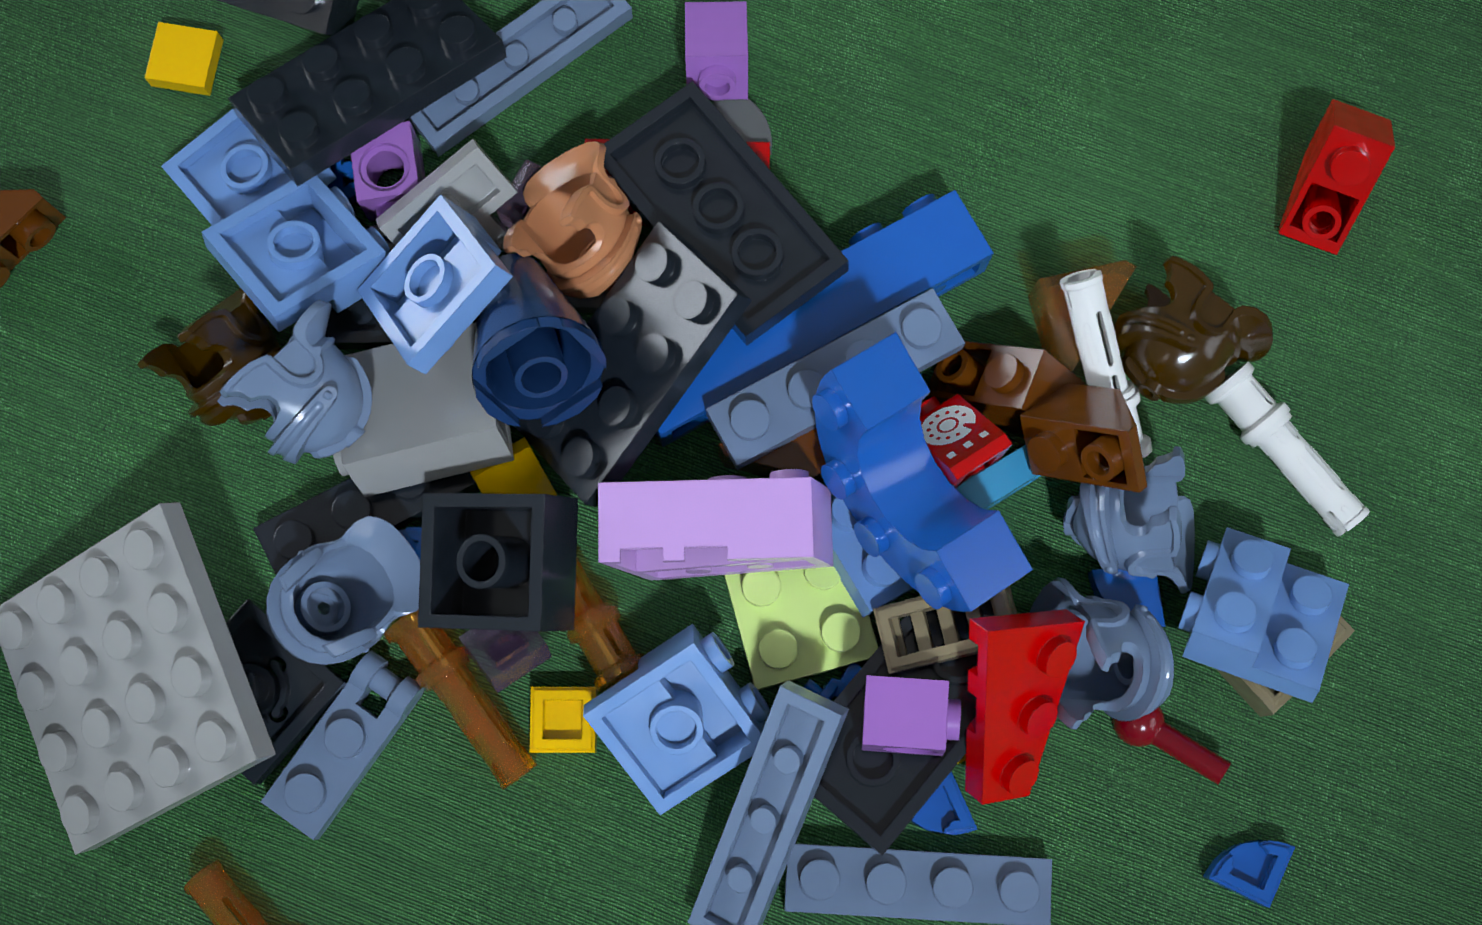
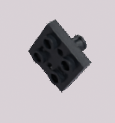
(302, 687)

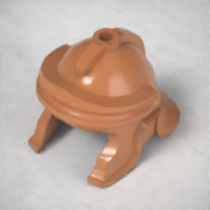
(577, 223)

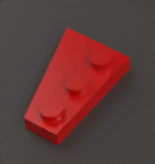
(1018, 695)

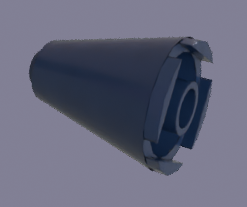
(534, 351)

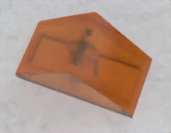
(1052, 313)

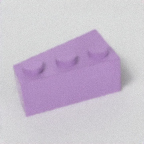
(715, 525)

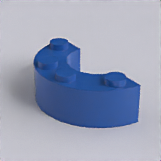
(897, 491)

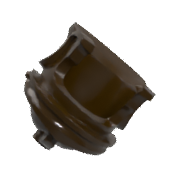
(1184, 343)
(212, 353)

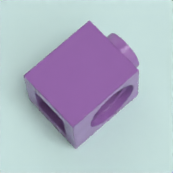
(717, 48)
(392, 150)
(909, 716)

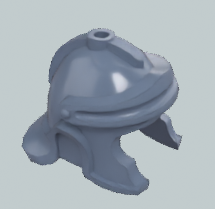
(309, 389)
(1137, 531)
(356, 585)
(1120, 659)

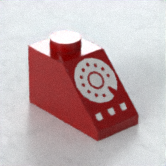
(961, 438)

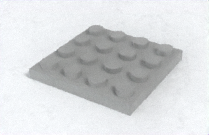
(131, 679)

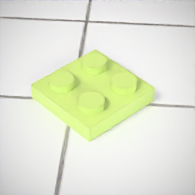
(797, 624)

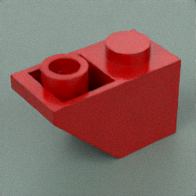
(1337, 176)

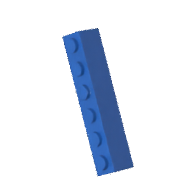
(888, 266)

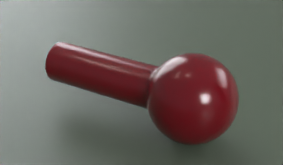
(1155, 731)

